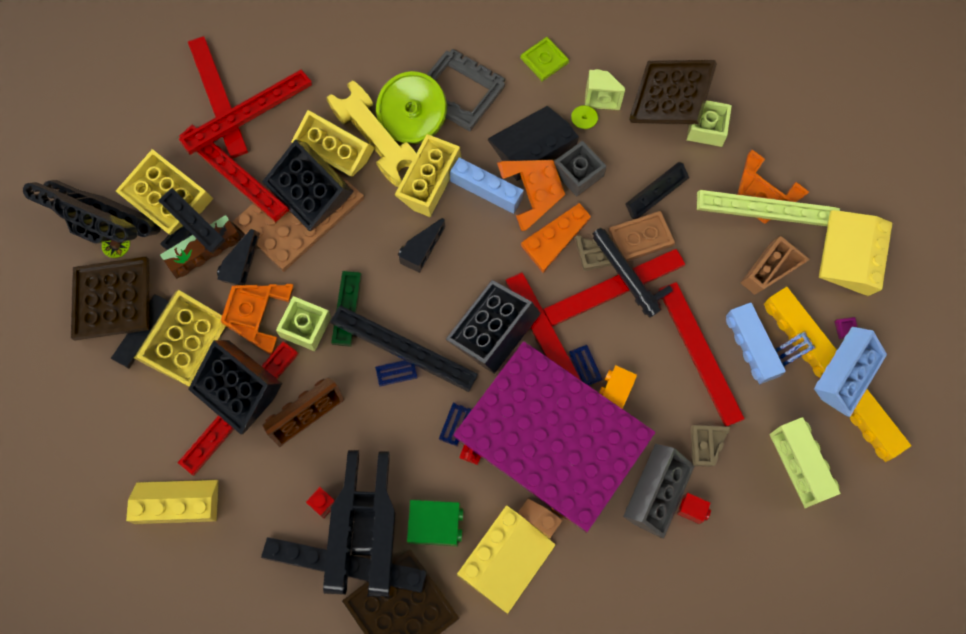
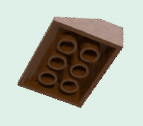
(303, 412)

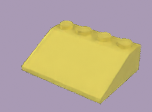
(151, 181)
(856, 251)
(181, 338)
(506, 559)

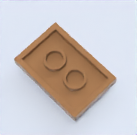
(642, 236)

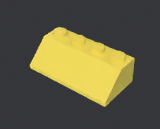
(334, 143)
(428, 175)
(173, 502)

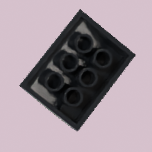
(536, 137)
(307, 185)
(493, 326)
(234, 385)

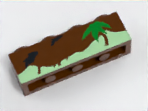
(193, 254)

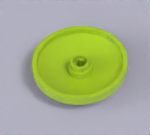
(411, 107)

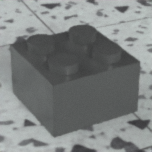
(580, 168)

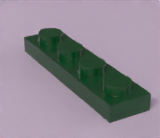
(347, 298)

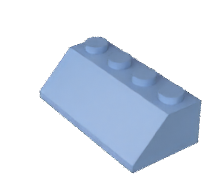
(851, 370)

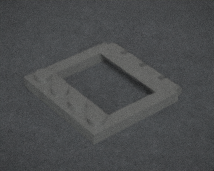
(480, 75)

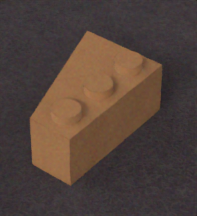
(773, 264)

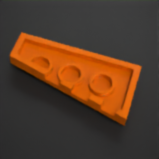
(550, 240)

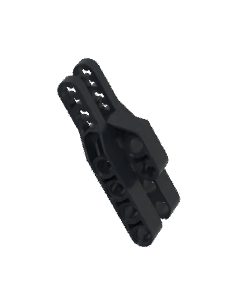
(90, 214)
(371, 530)

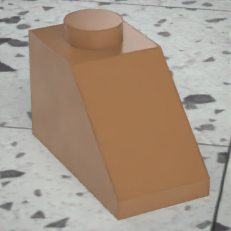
(540, 517)

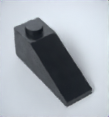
(419, 247)
(238, 262)

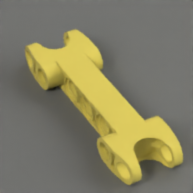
(356, 110)

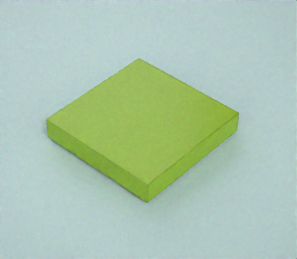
(544, 58)

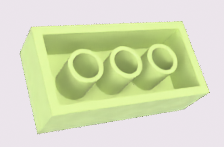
(804, 462)

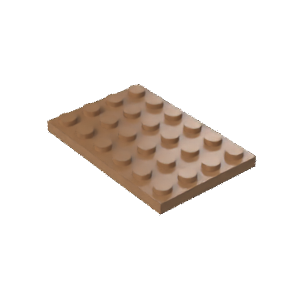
(288, 237)

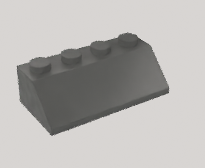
(659, 490)

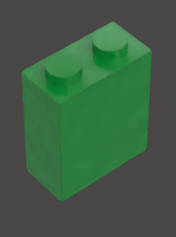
(434, 523)

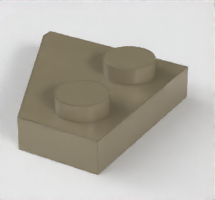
(591, 254)
(707, 443)

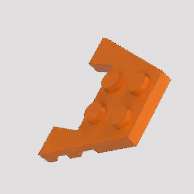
(541, 185)
(756, 186)
(246, 309)

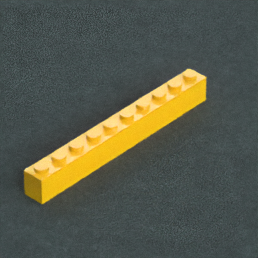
(868, 415)

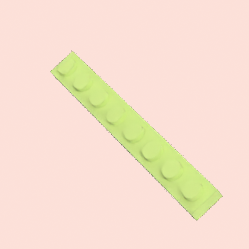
(763, 208)

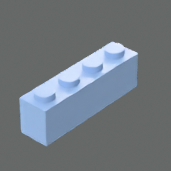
(486, 185)
(755, 343)

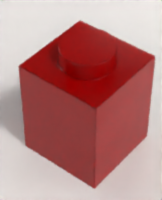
(321, 502)
(694, 508)

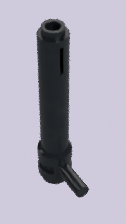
(642, 295)

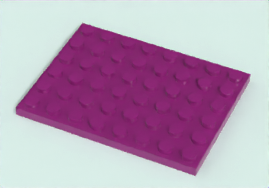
(554, 436)

